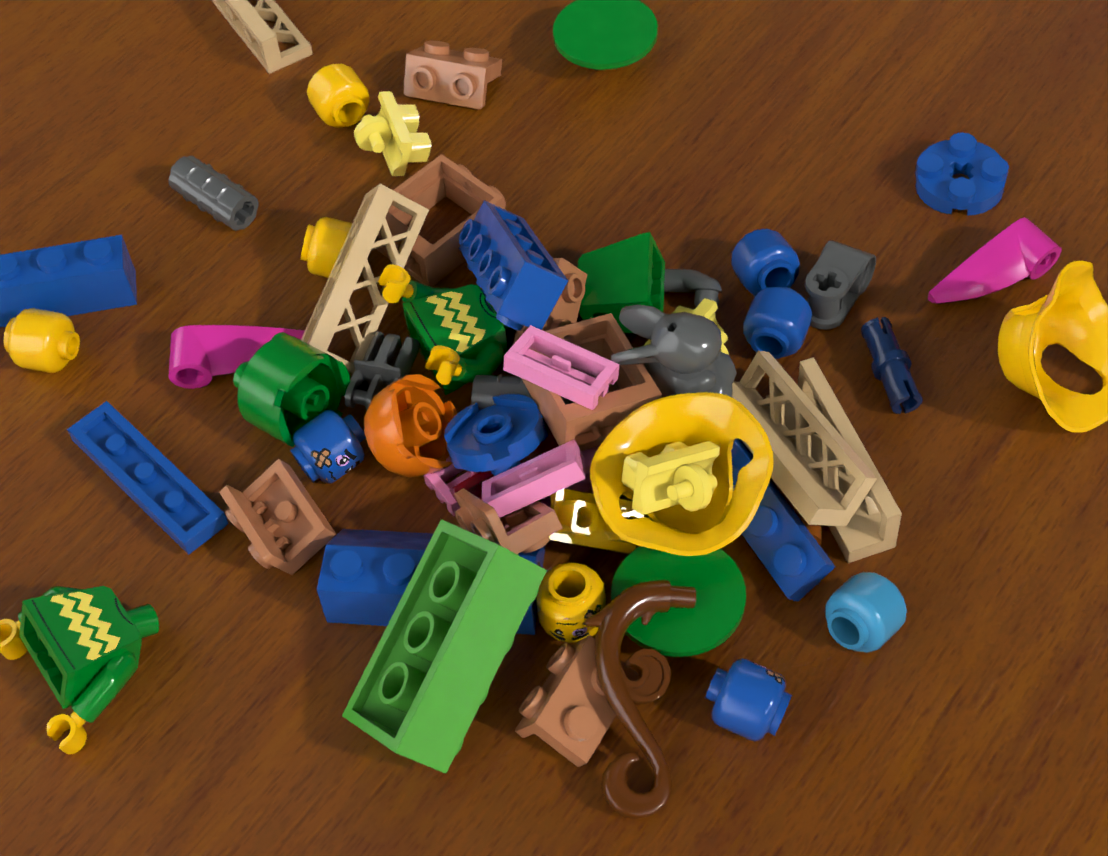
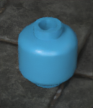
(865, 612)

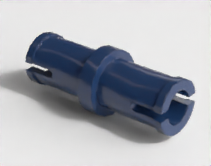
(891, 365)

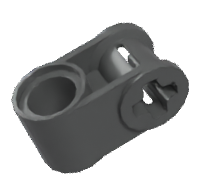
(837, 283)

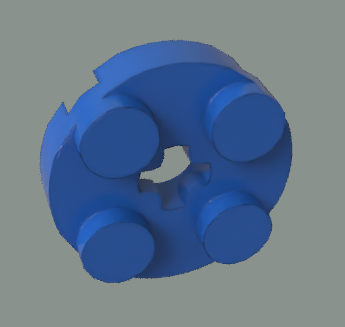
(964, 156)
(496, 435)

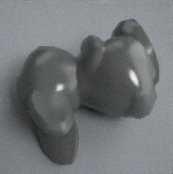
(682, 351)

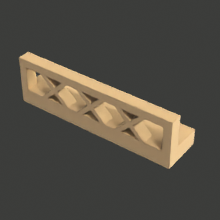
(258, 36)
(353, 261)
(806, 483)
(878, 518)

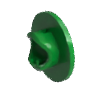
(605, 33)
(686, 630)

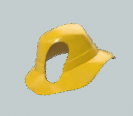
(1067, 316)
(689, 420)

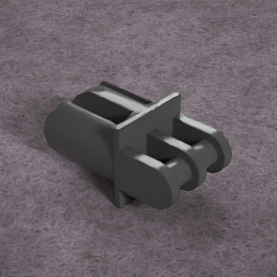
(382, 364)

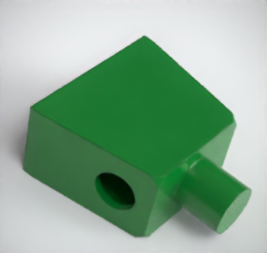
(623, 276)

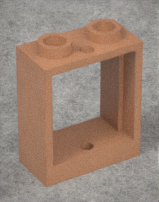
(427, 187)
(587, 426)

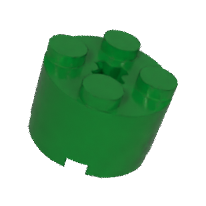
(288, 386)

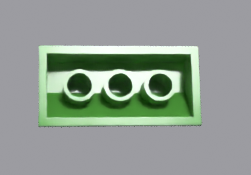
(443, 646)

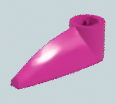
(1004, 260)
(213, 350)

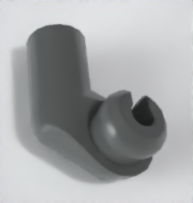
(692, 282)

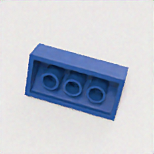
(369, 571)

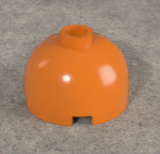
(408, 427)

